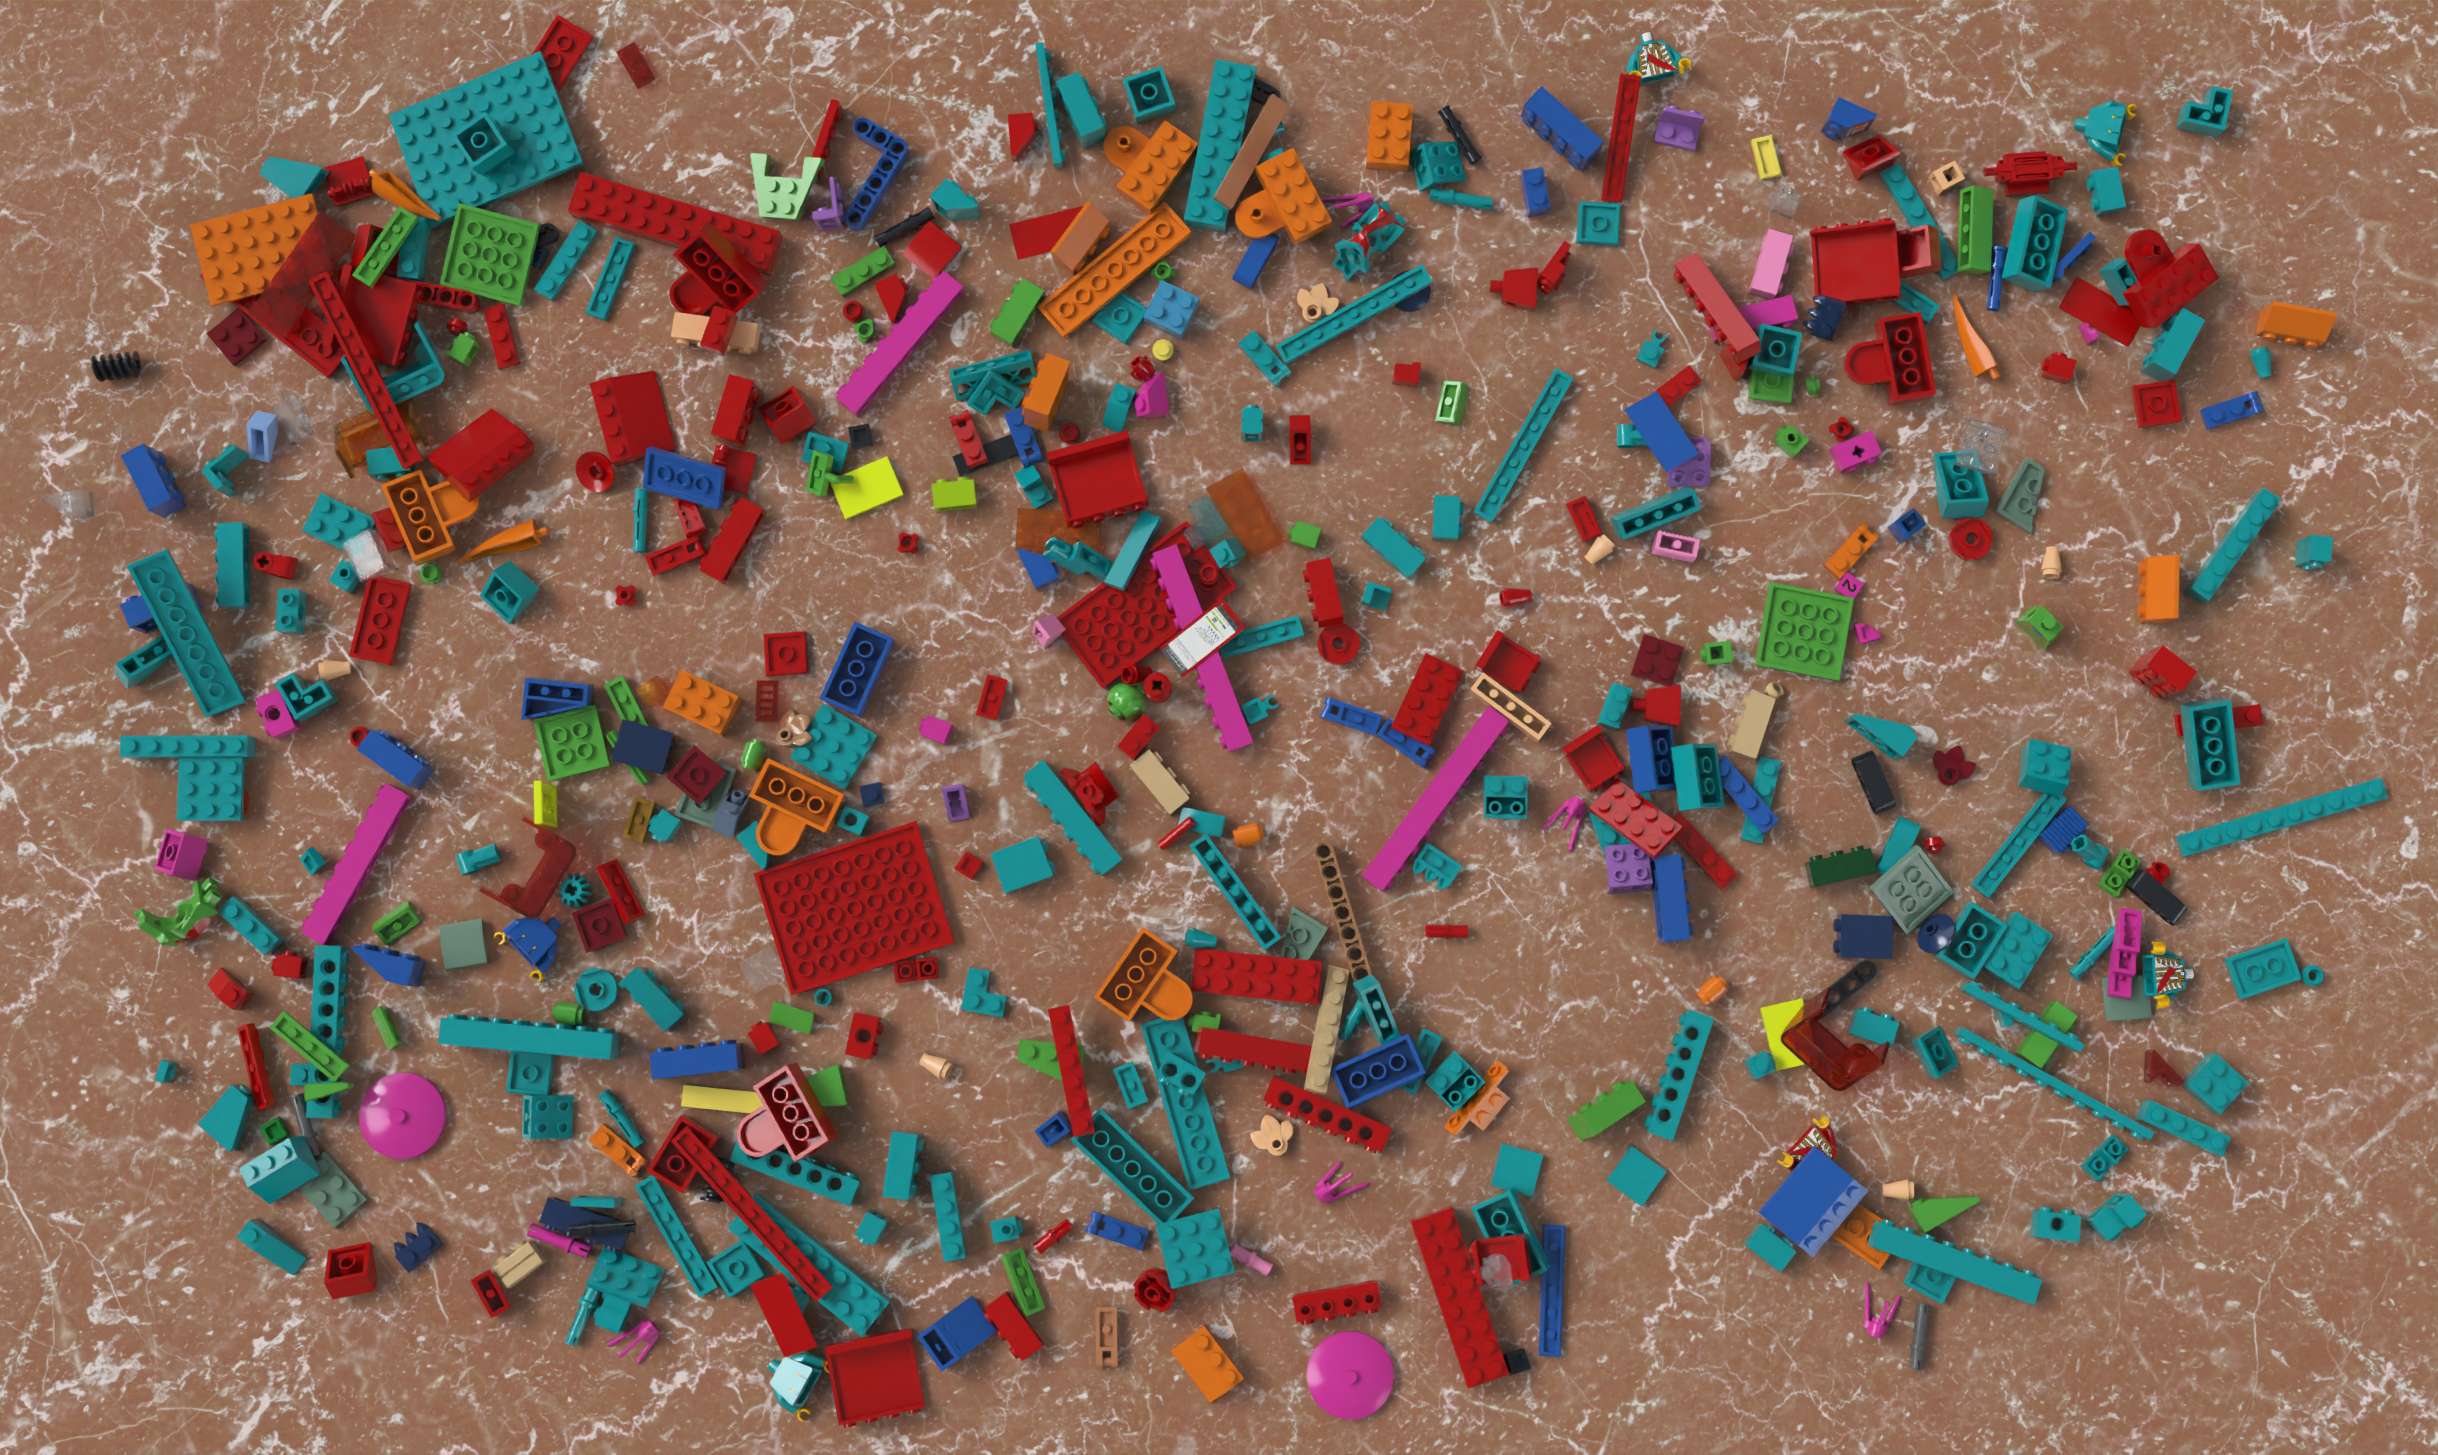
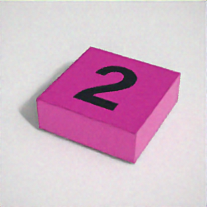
(1848, 586)

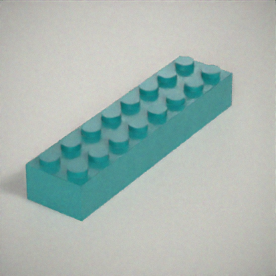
(1219, 142)
(529, 1038)
(852, 1295)

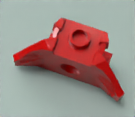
(1092, 789)

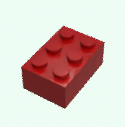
(736, 411)
(2162, 672)
(671, 1165)

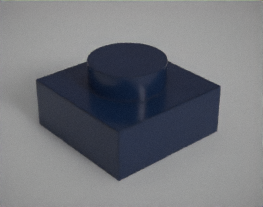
(872, 794)

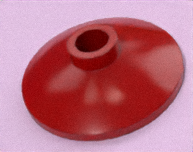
(589, 475)

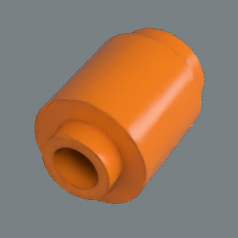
(1248, 835)
(1712, 990)

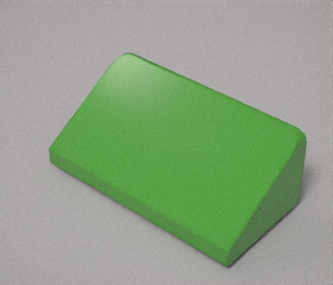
(1452, 403)
(396, 923)
(792, 1017)
(387, 1027)

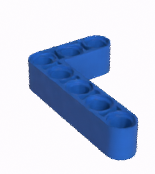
(877, 174)

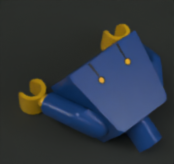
(533, 941)

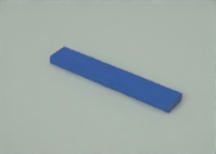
(1552, 1291)

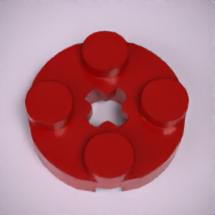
(1958, 537)
(1347, 651)

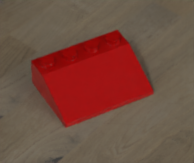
(632, 416)
(482, 454)

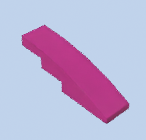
(2123, 953)

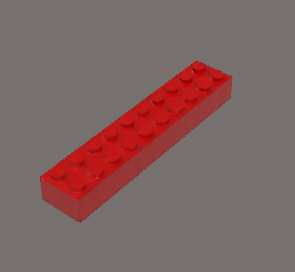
(667, 219)

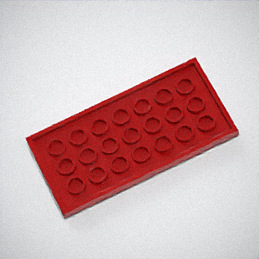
(1126, 626)

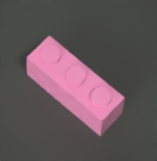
(1771, 264)

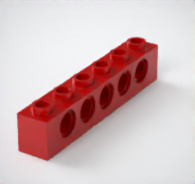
(1379, 1131)

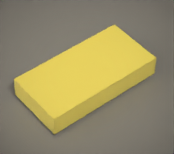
(1766, 157)

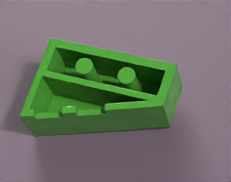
(1043, 1056)
(1606, 1110)

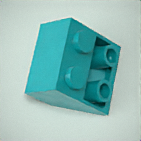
(953, 203)
(1505, 797)
(1454, 1081)

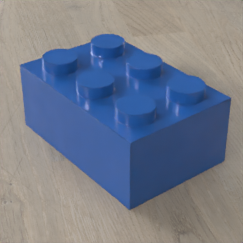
(154, 480)
(140, 617)
(396, 758)
(1651, 758)

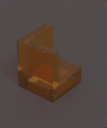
(653, 691)

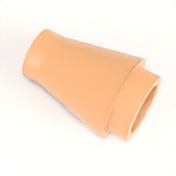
(1600, 549)
(2051, 564)
(333, 669)
(938, 1066)
(1900, 1190)

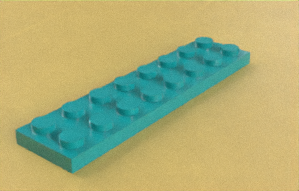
(186, 632)
(1188, 1116)

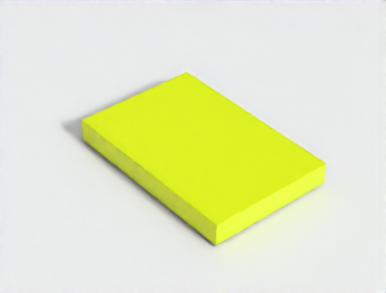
(871, 487)
(545, 804)
(1775, 1020)

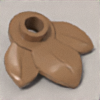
(795, 727)

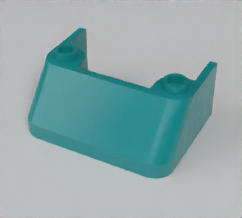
(413, 379)

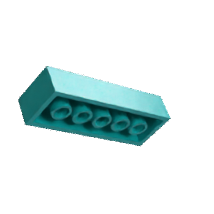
(1133, 1169)

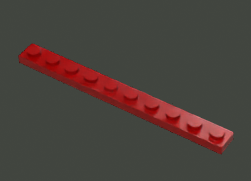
(366, 370)
(752, 1213)

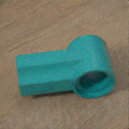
(1629, 436)
(2092, 853)
(473, 860)

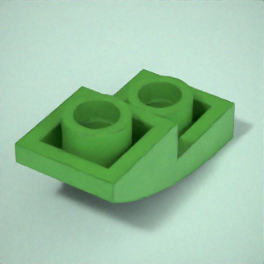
(2118, 873)

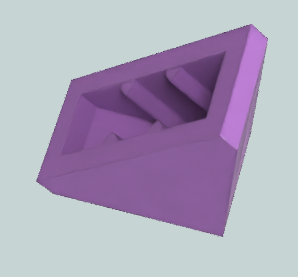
(956, 802)

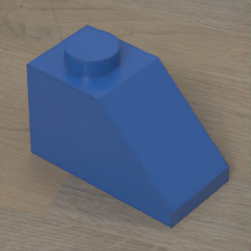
(1039, 568)

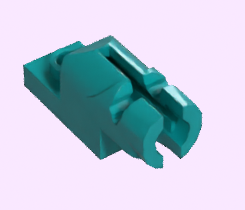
(1077, 558)

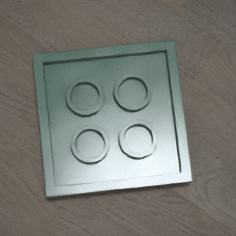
(1911, 889)

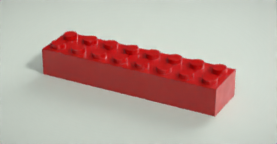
(1459, 1297)

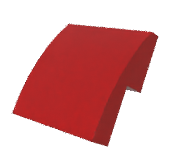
(932, 249)

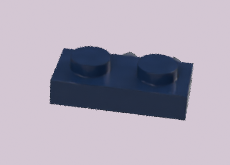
(1826, 317)
(417, 1247)

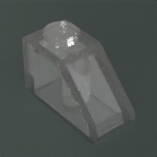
(72, 504)

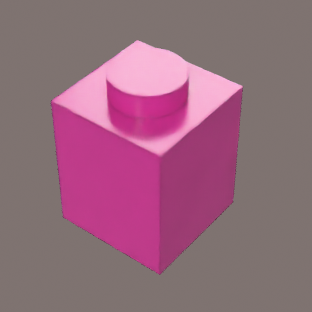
(935, 729)

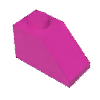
(1152, 398)

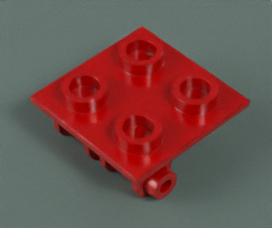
(349, 181)
(738, 467)

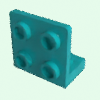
(1437, 164)
(216, 469)
(547, 1116)

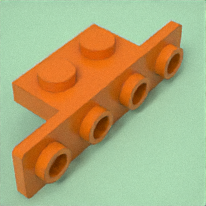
(1483, 1104)

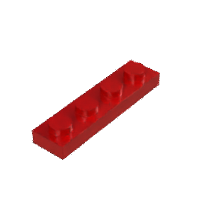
(827, 132)
(2242, 717)
(1703, 853)
(255, 1066)

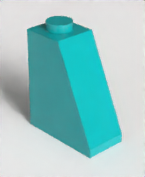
(292, 176)
(229, 1117)

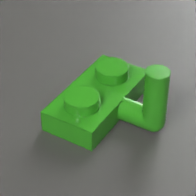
(821, 474)

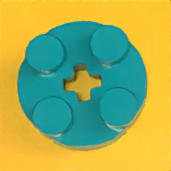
(586, 982)

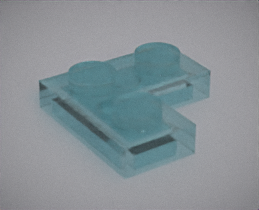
(1209, 524)

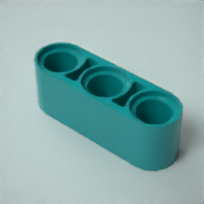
(1898, 843)

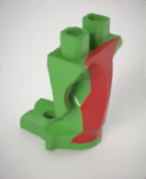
(191, 916)

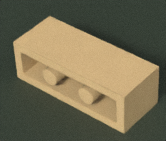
(1751, 725)
(1160, 781)

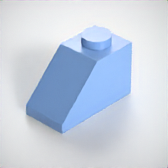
(262, 435)

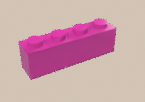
(1773, 312)

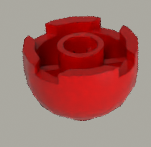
(1154, 1290)

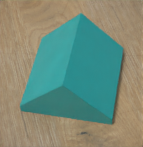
(1934, 1052)

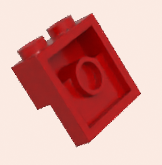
(1553, 273)

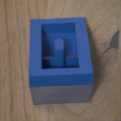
(1906, 525)
(1053, 1129)

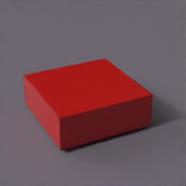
(969, 865)

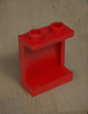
(1508, 663)
(1593, 759)
(1511, 1246)

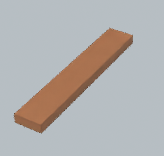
(1251, 152)

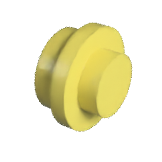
(1162, 349)

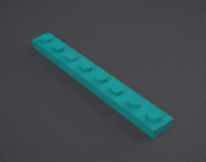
(1354, 314)
(1523, 445)

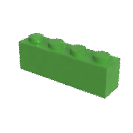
(1975, 230)

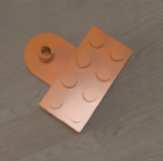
(1148, 164)
(1285, 202)
(426, 513)
(792, 805)
(1144, 980)

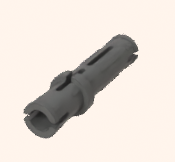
(304, 1123)
(1919, 1336)

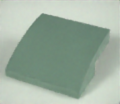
(463, 944)
(2134, 1008)

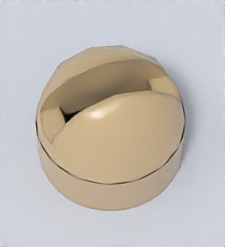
(1774, 689)

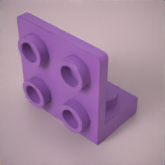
(1678, 128)
(831, 218)
(1695, 470)
(1627, 869)

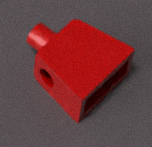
(1517, 288)
(1660, 705)

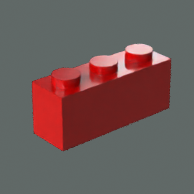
(1323, 593)
(1013, 1326)

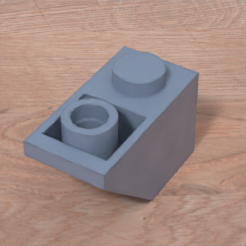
(731, 812)

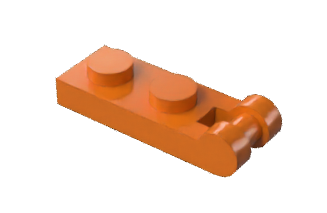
(1850, 551)
(618, 1150)

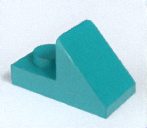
(1033, 486)

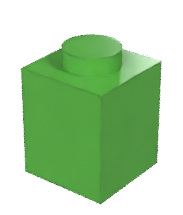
(1304, 535)

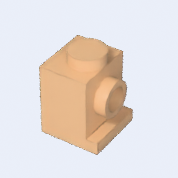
(1939, 181)

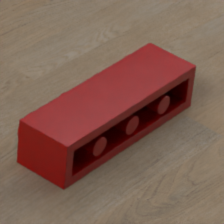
(732, 540)

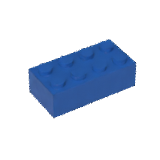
(1561, 129)
(857, 669)
(1670, 898)
(695, 1061)
(1379, 1071)

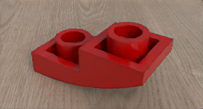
(916, 970)

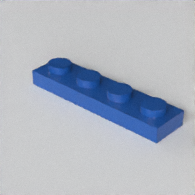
(1746, 797)

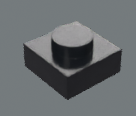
(860, 436)
(1516, 1361)

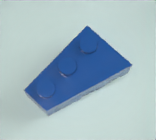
(552, 696)

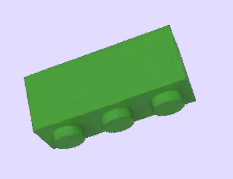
(1016, 312)
(2038, 1048)

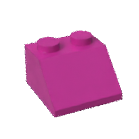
(181, 854)

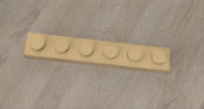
(1326, 1030)

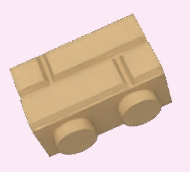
(520, 1263)

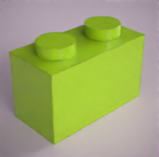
(954, 494)

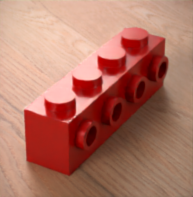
(1337, 1301)

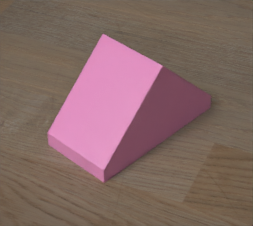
(1047, 629)

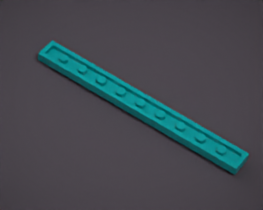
(2281, 817)
(2060, 1088)

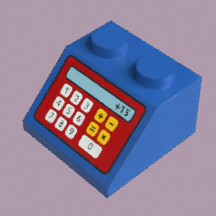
(1847, 120)

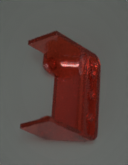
(544, 880)
(1824, 1052)

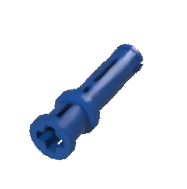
(1995, 283)

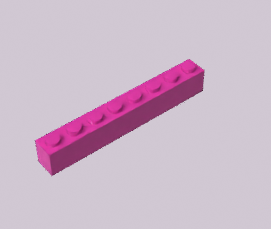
(900, 343)
(356, 864)

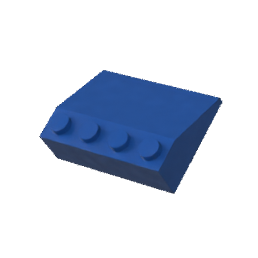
(1813, 1201)

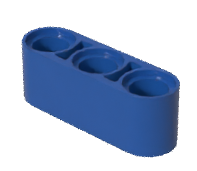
(1255, 260)

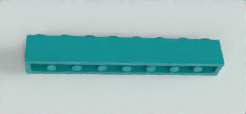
(1954, 1262)

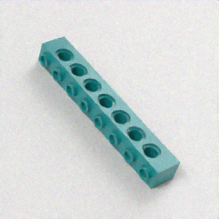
(320, 1020)

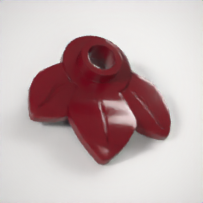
(1954, 763)

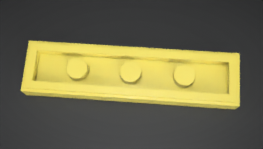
(720, 1099)

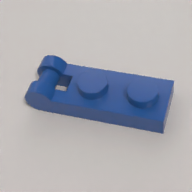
(2070, 258)
(2231, 410)
(1023, 437)
(1351, 716)
(1406, 745)
(1117, 1230)

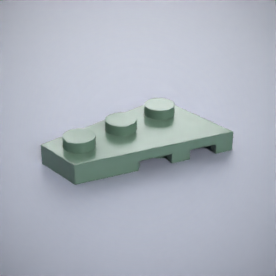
(2020, 497)
(1302, 936)

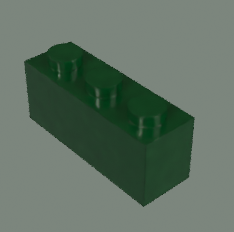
(1840, 866)

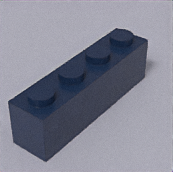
(560, 1213)

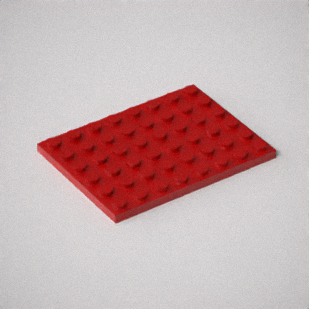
(854, 908)

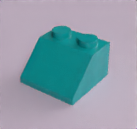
(509, 591)

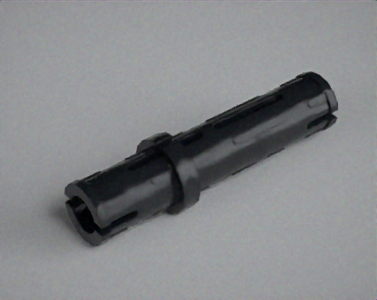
(1455, 128)
(900, 229)
(602, 1228)

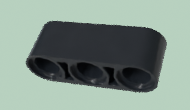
(1873, 782)
(2156, 897)

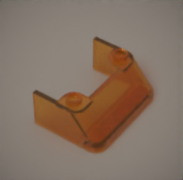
(365, 433)

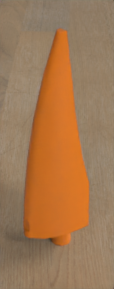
(398, 193)
(1976, 350)
(517, 538)

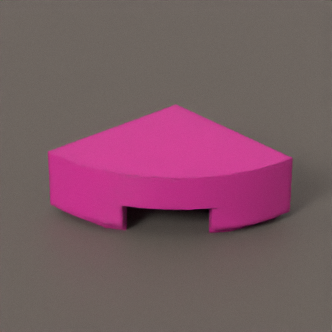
(2088, 334)
(1866, 633)

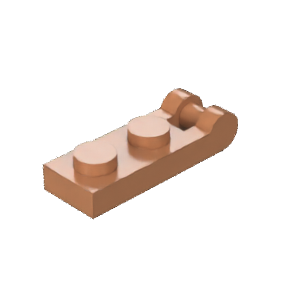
(1106, 1336)

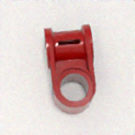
(278, 566)

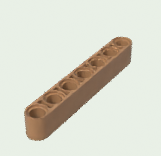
(1335, 904)

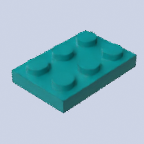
(336, 521)
(2262, 968)
(625, 1277)

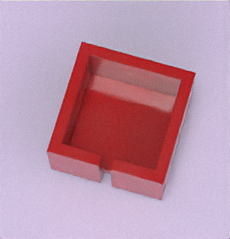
(1919, 254)

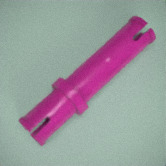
(560, 1241)

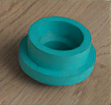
(2317, 972)

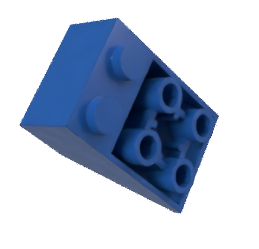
(390, 965)
(956, 1333)

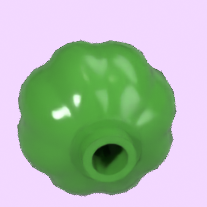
(1126, 701)

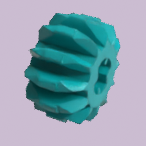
(574, 881)

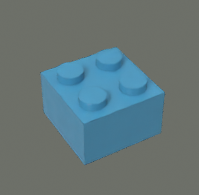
(1171, 310)

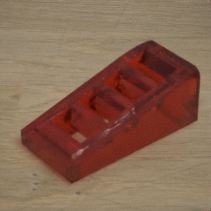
(759, 718)

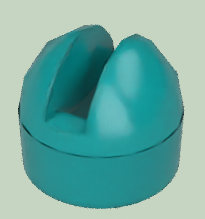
(826, 1000)

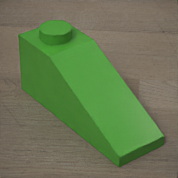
(1933, 1211)

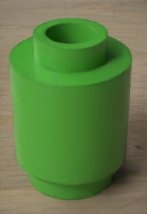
(753, 755)
(568, 1013)

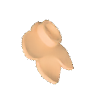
(1317, 301)
(1270, 1133)

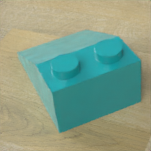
(1958, 489)
(1888, 736)

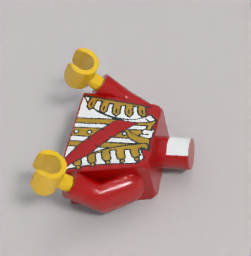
(1821, 1138)

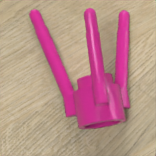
(1361, 201)
(1574, 808)
(1325, 1191)
(1878, 1326)
(647, 1332)

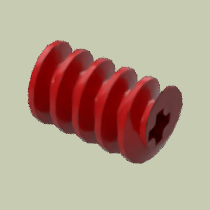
(1160, 680)

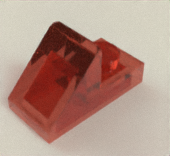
(2156, 1066)

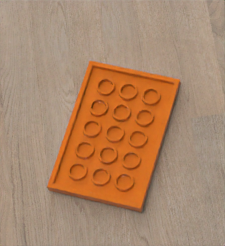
(248, 247)

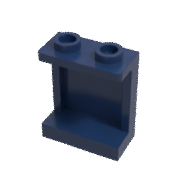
(642, 747)
(1863, 936)

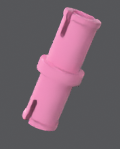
(1250, 1259)

